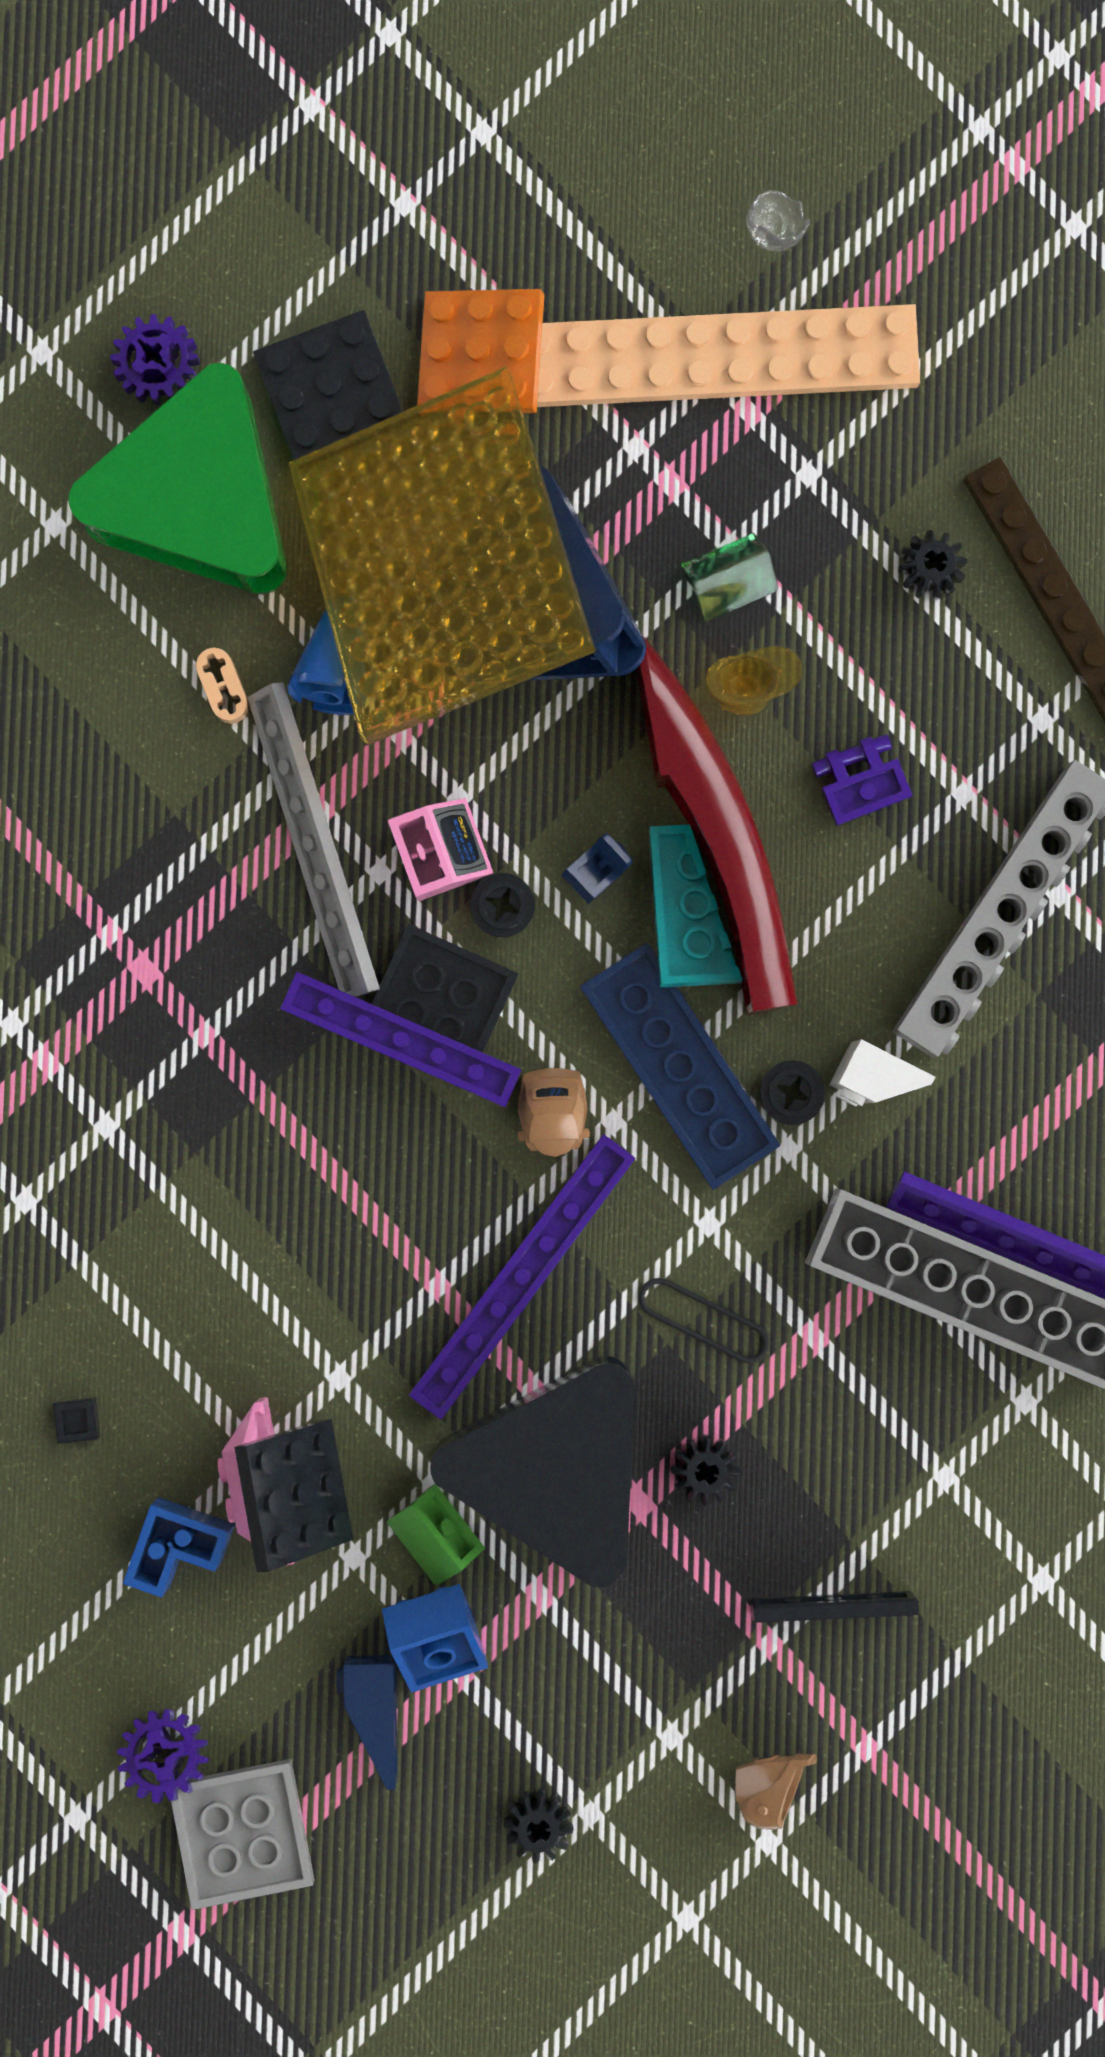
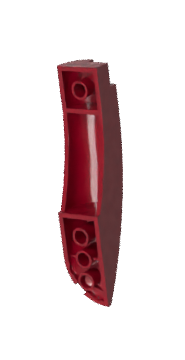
(713, 804)

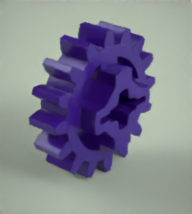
(146, 371)
(165, 1773)

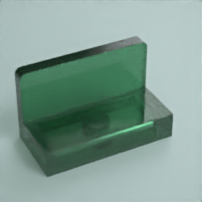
(731, 576)

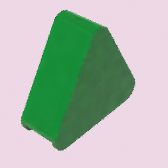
(190, 488)

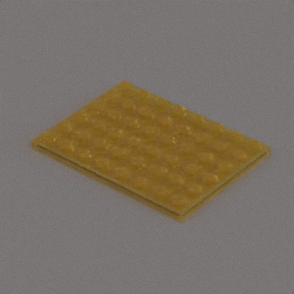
(439, 557)

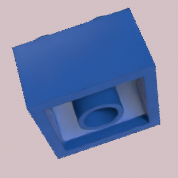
(434, 1638)

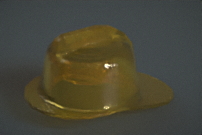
(753, 678)

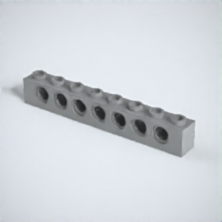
(1074, 785)

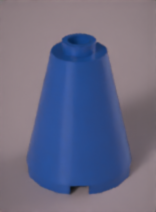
(320, 673)

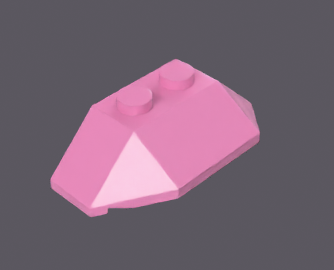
(254, 1426)

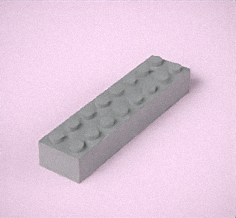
(962, 1285)

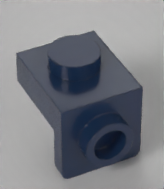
(598, 868)

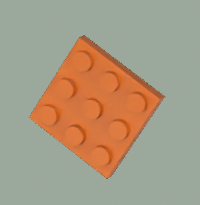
(480, 333)

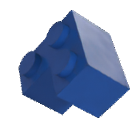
(173, 1535)

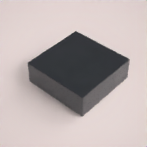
(76, 1420)

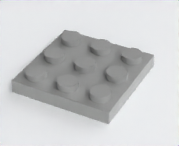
(242, 1835)

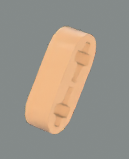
(231, 682)

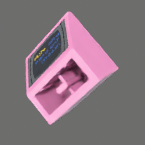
(440, 847)

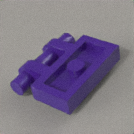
(865, 791)

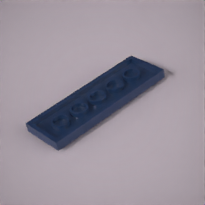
(680, 1067)

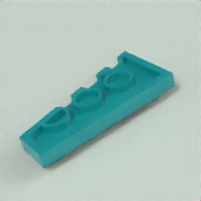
(687, 921)

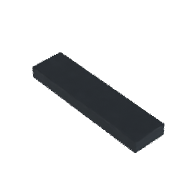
(834, 1606)

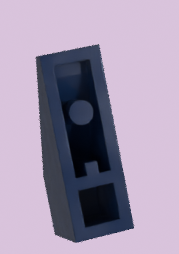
(372, 1707)

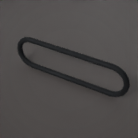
(696, 1335)

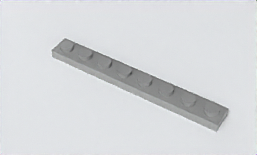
(312, 841)

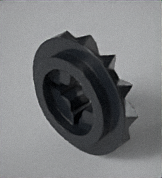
(494, 888)
(810, 1086)

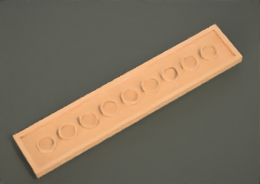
(728, 355)

